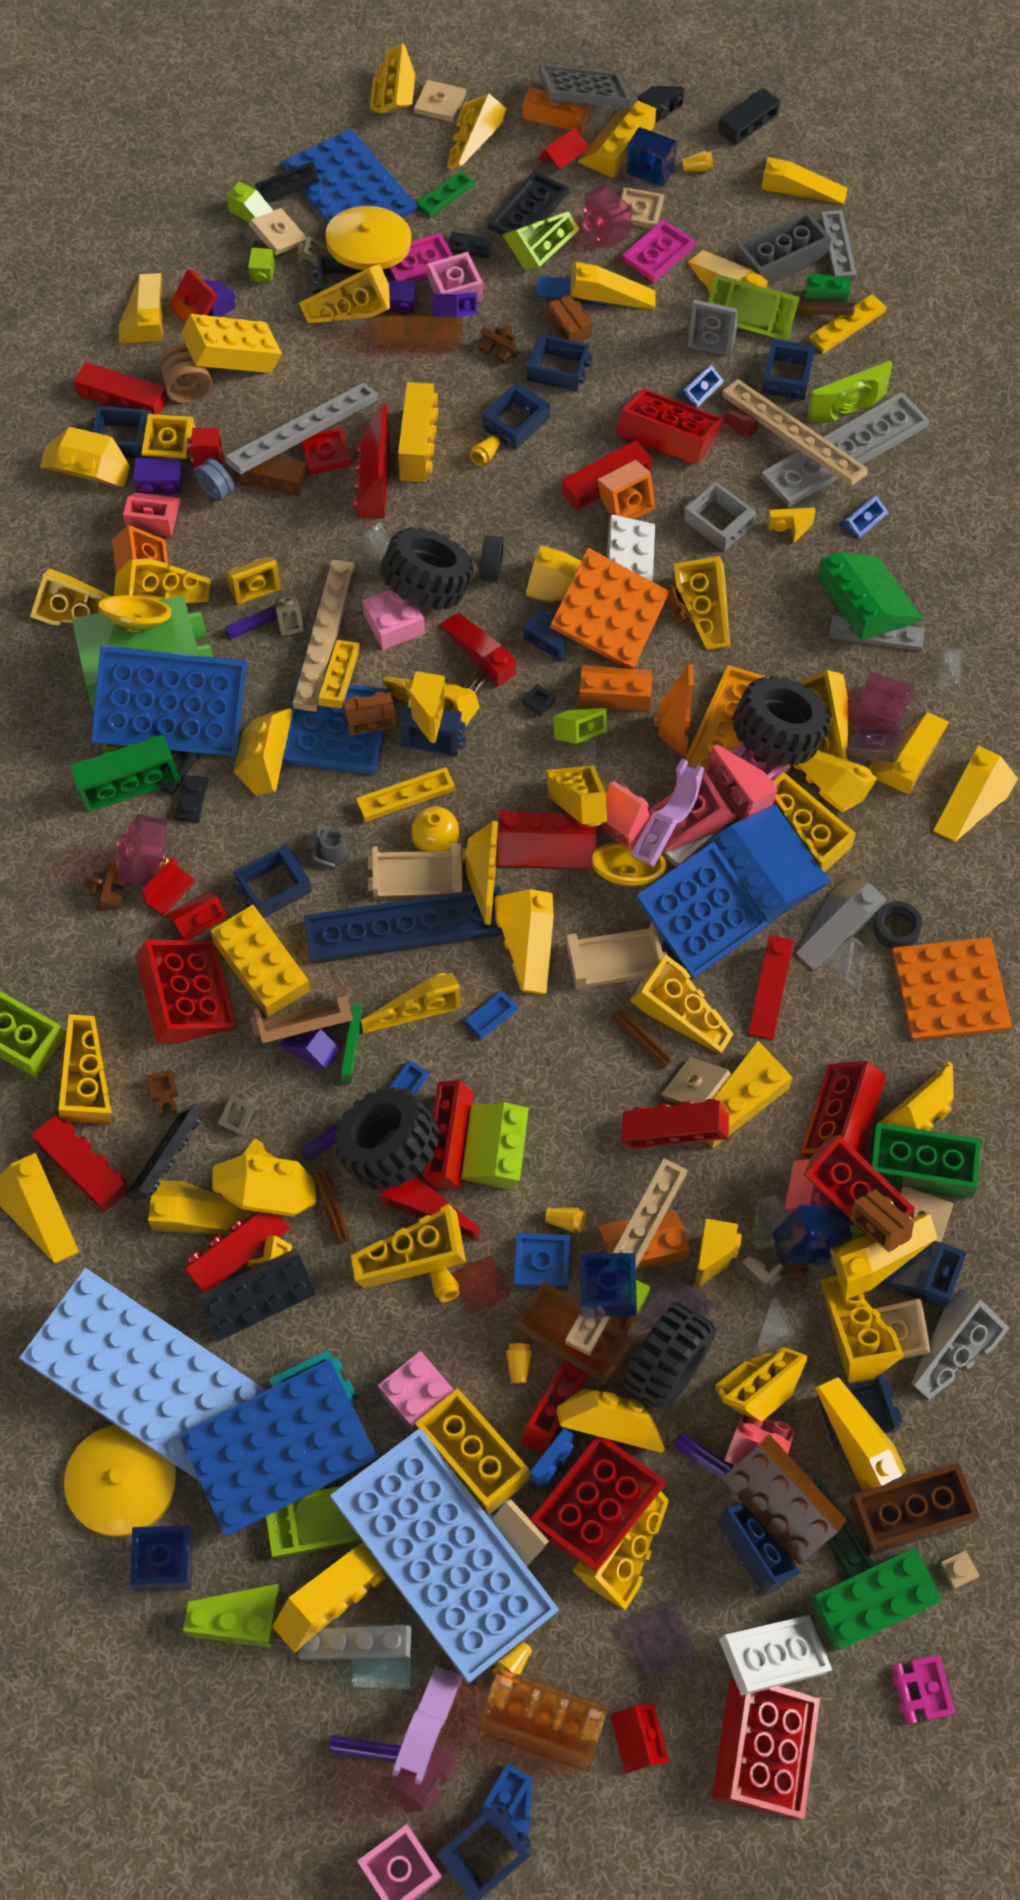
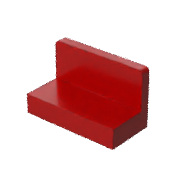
(565, 149)
(166, 887)
(197, 915)
(639, 1737)

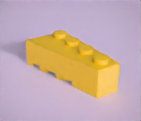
(814, 824)
(752, 1087)
(328, 1596)

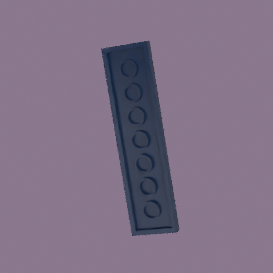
(397, 926)

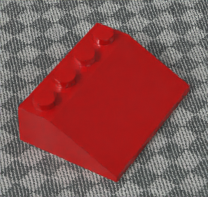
(668, 426)
(373, 467)
(184, 989)
(597, 1503)
(766, 1750)

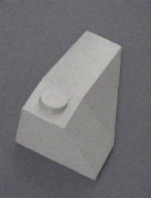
(842, 915)
(961, 1333)

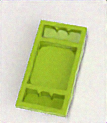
(757, 307)
(849, 394)
(309, 1526)

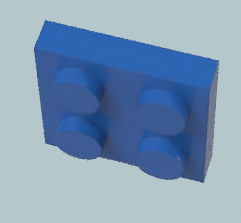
(540, 1259)
(558, 1453)

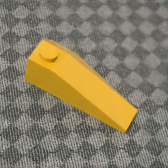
(476, 122)
(794, 180)
(708, 265)
(601, 285)
(143, 312)
(705, 596)
(64, 598)
(832, 690)
(455, 696)
(912, 755)
(840, 780)
(981, 788)
(481, 866)
(425, 1000)
(191, 1209)
(862, 1338)
(620, 1574)

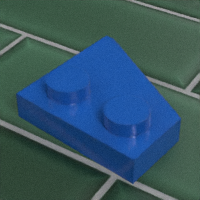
(514, 1793)

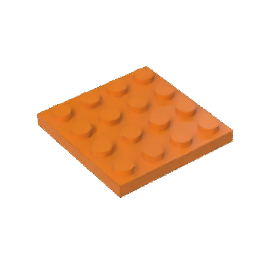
(609, 609)
(951, 989)

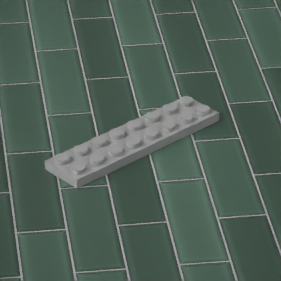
(860, 438)

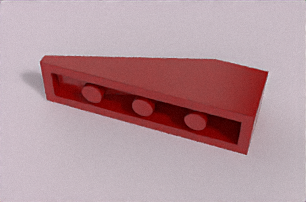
(481, 648)
(771, 987)
(421, 1200)
(544, 1423)

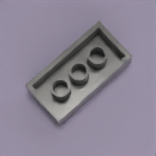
(784, 247)

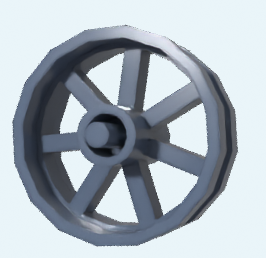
(214, 479)

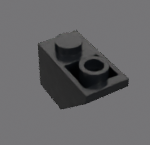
(664, 99)

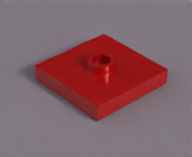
(192, 296)
(326, 451)

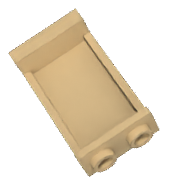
(415, 873)
(614, 957)

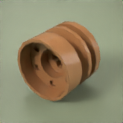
(181, 376)

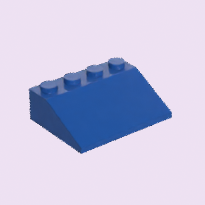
(771, 862)

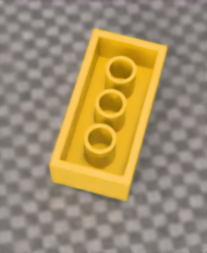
(230, 343)
(418, 432)
(260, 961)
(474, 1451)

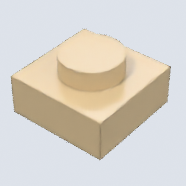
(959, 1569)

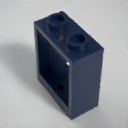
(561, 348)
(792, 353)
(527, 400)
(127, 418)
(449, 736)
(266, 863)
(460, 1869)

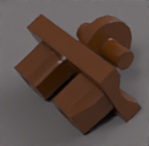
(501, 339)
(106, 898)

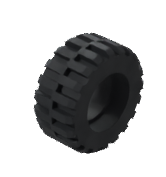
(426, 568)
(780, 720)
(400, 1156)
(669, 1357)

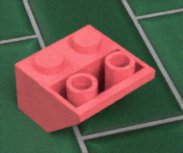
(151, 513)
(625, 815)
(803, 1191)
(752, 1431)

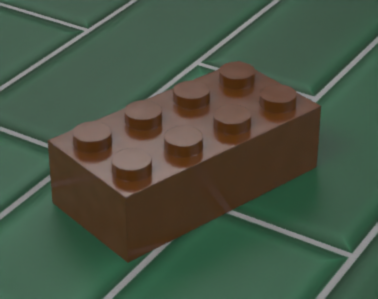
(784, 1499)
(913, 1509)

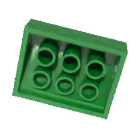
(866, 594)

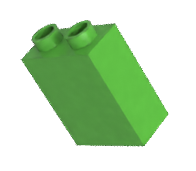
(174, 635)

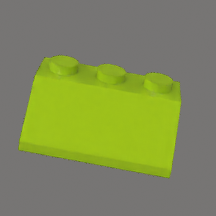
(495, 1144)

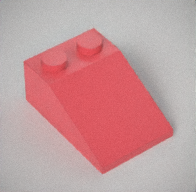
(741, 783)
(707, 816)

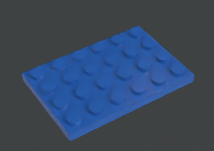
(349, 178)
(168, 693)
(278, 1447)

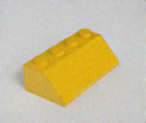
(609, 149)

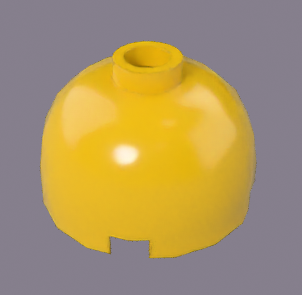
(434, 829)

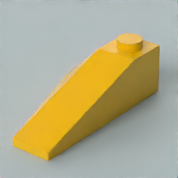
(352, 298)
(551, 575)
(160, 581)
(527, 930)
(677, 1003)
(33, 1206)
(865, 1264)
(863, 1441)

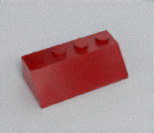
(544, 841)
(845, 1105)
(847, 1177)

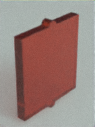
(480, 1284)

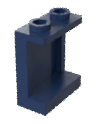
(876, 1400)

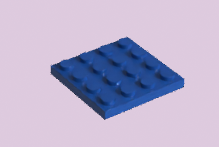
(324, 740)
(701, 910)

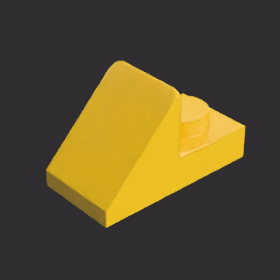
(797, 520)

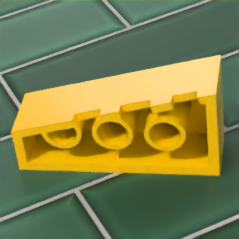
(578, 793)
(83, 1078)
(412, 1251)

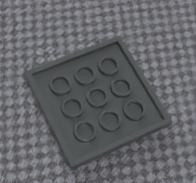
(584, 86)

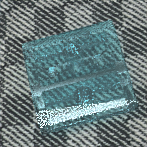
(382, 1672)

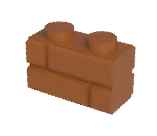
(569, 319)
(370, 713)
(882, 1220)

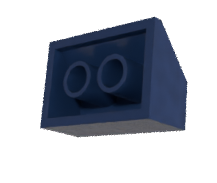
(757, 1549)

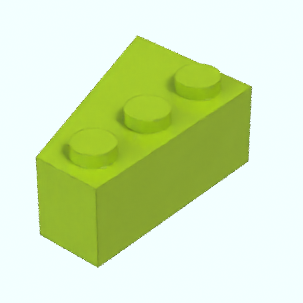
(540, 240)
(235, 1617)

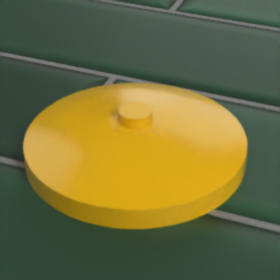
(368, 237)
(118, 1483)

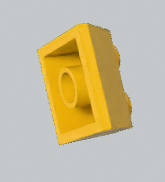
(167, 436)
(253, 580)
(427, 702)
(717, 1248)

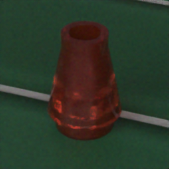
(741, 423)

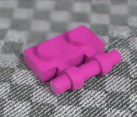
(931, 1688)

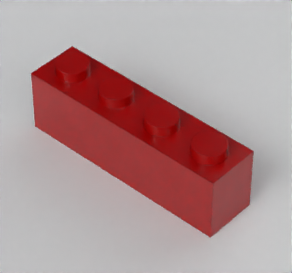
(119, 389)
(583, 486)
(451, 1115)
(675, 1124)
(79, 1163)
(233, 1249)

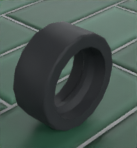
(491, 558)
(905, 910)

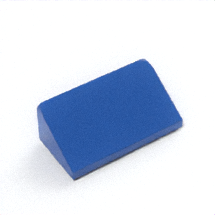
(553, 288)
(701, 386)
(864, 516)

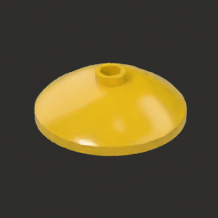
(134, 612)
(618, 867)

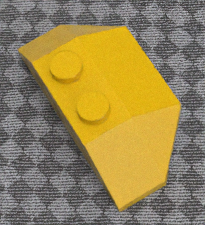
(393, 82)
(87, 457)
(262, 751)
(925, 1104)
(265, 1184)
(762, 1383)
(611, 1418)

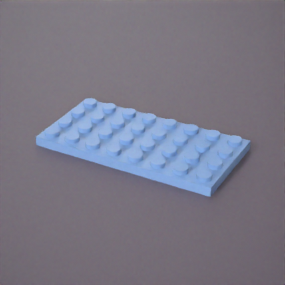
(134, 1367)
(444, 1555)

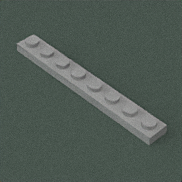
(301, 428)

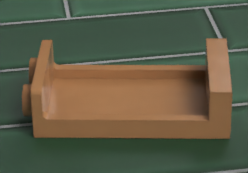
(304, 1020)

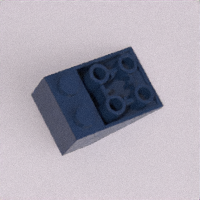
(929, 1274)

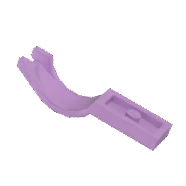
(664, 821)
(427, 1723)

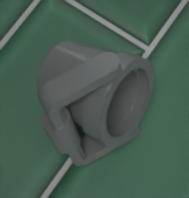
(331, 846)

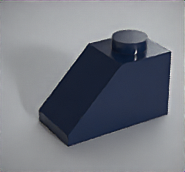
(541, 636)

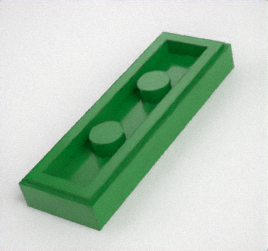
(445, 194)
(351, 1045)

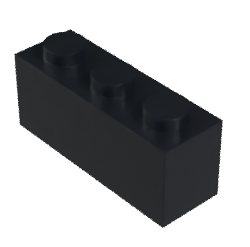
(749, 116)

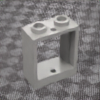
(723, 539)

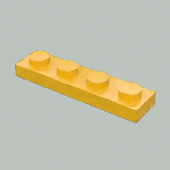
(844, 326)
(339, 674)
(405, 794)

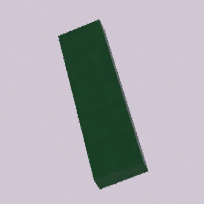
(846, 1544)

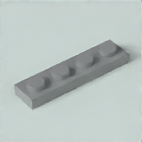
(840, 250)
(903, 638)
(358, 1643)

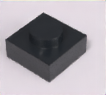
(538, 700)

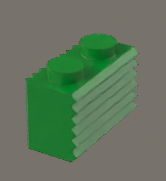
(827, 288)

